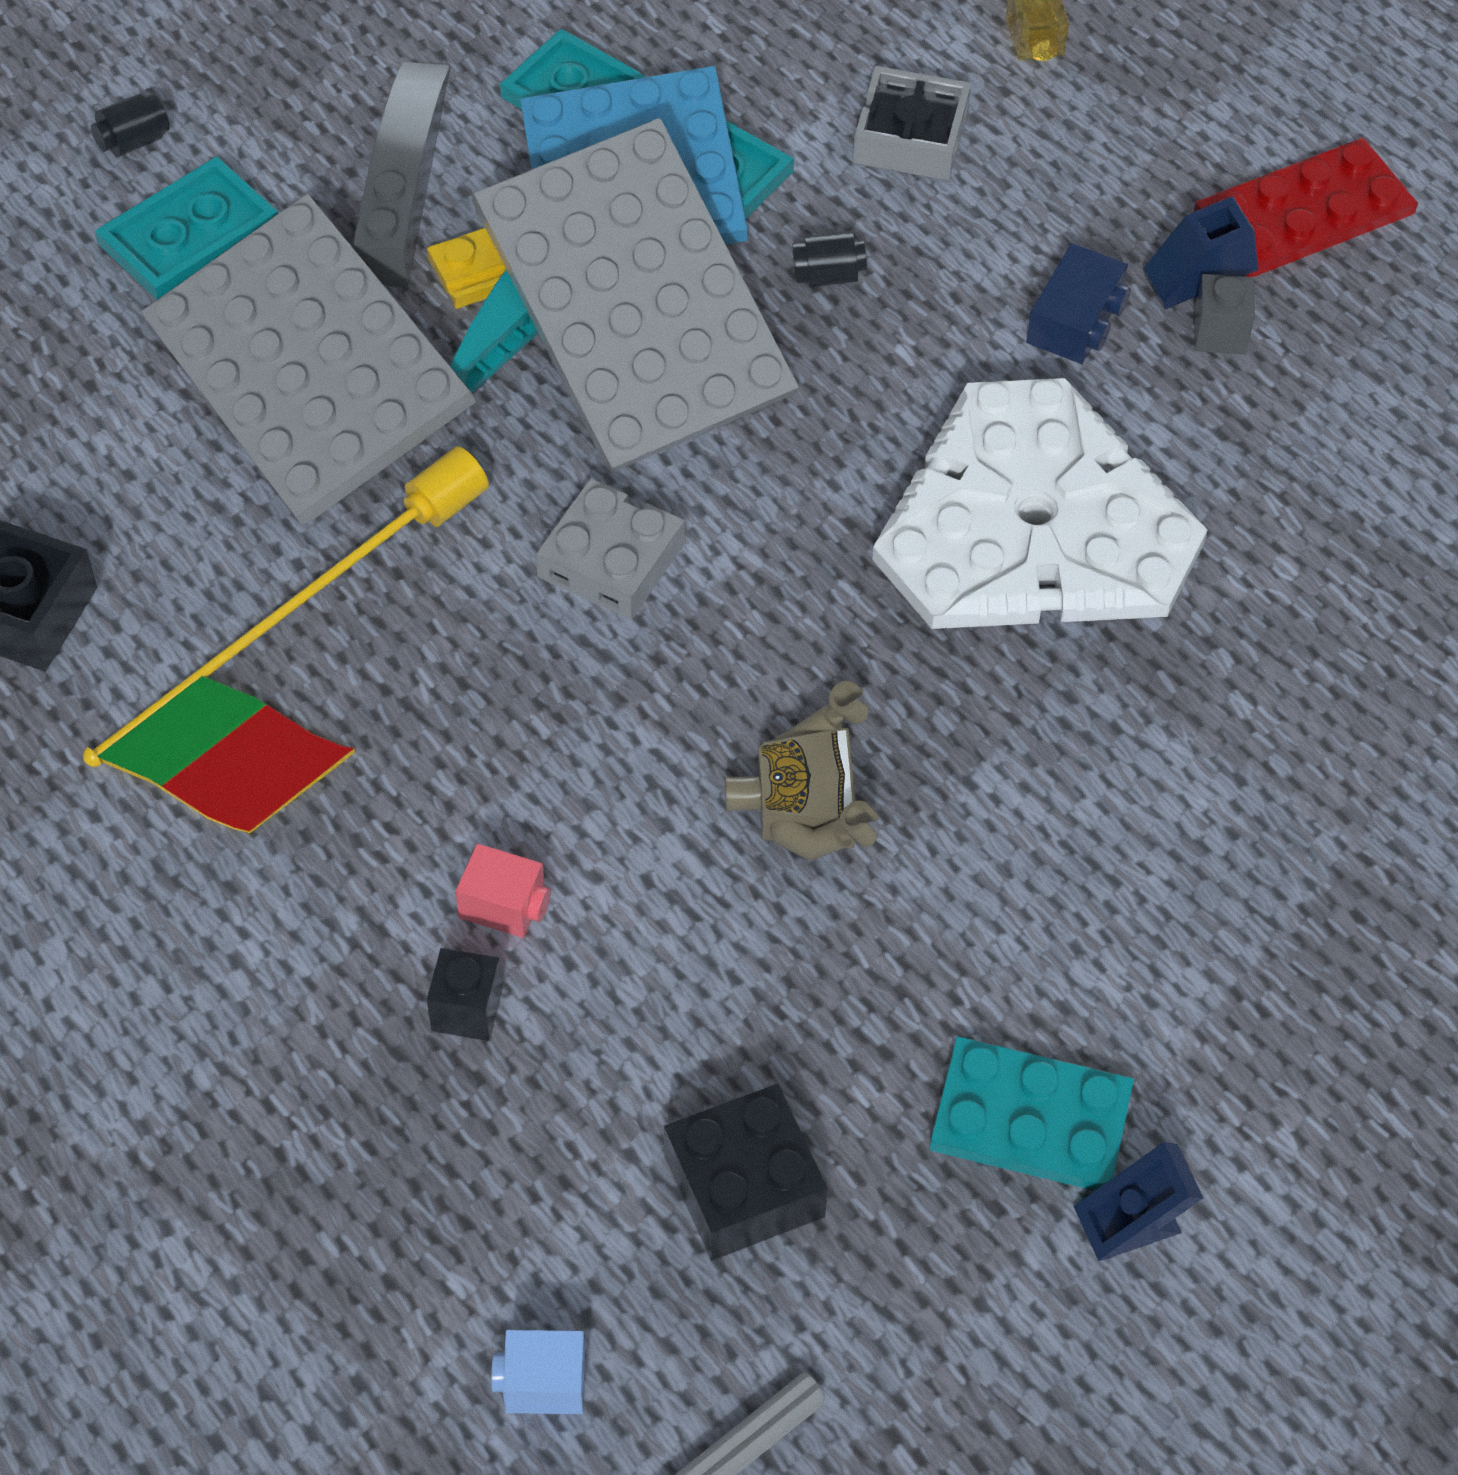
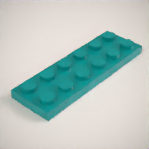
(573, 64)

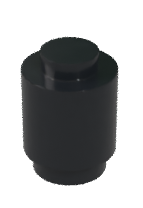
(130, 124)
(829, 259)

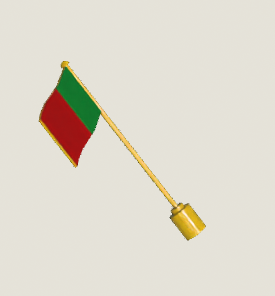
(229, 749)

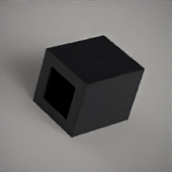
(464, 994)

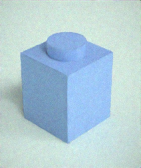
(541, 1372)

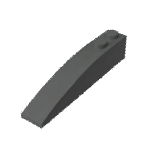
(401, 172)

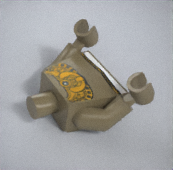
(808, 783)

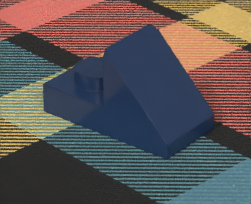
(1139, 1203)

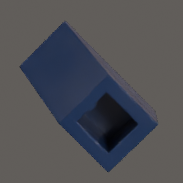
(1204, 242)

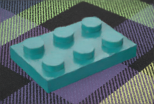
(184, 226)
(1032, 1114)

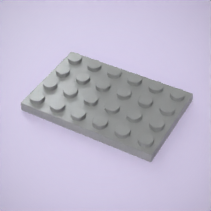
(634, 295)
(307, 359)

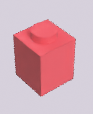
(502, 891)

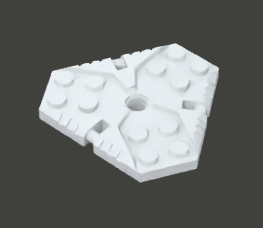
(1025, 502)

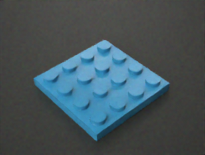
(690, 111)

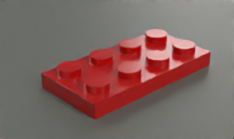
(1318, 203)

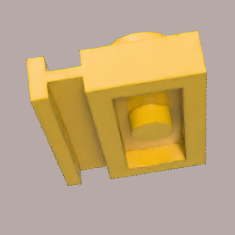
(467, 266)

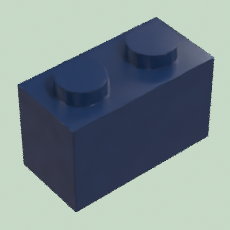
(1078, 303)

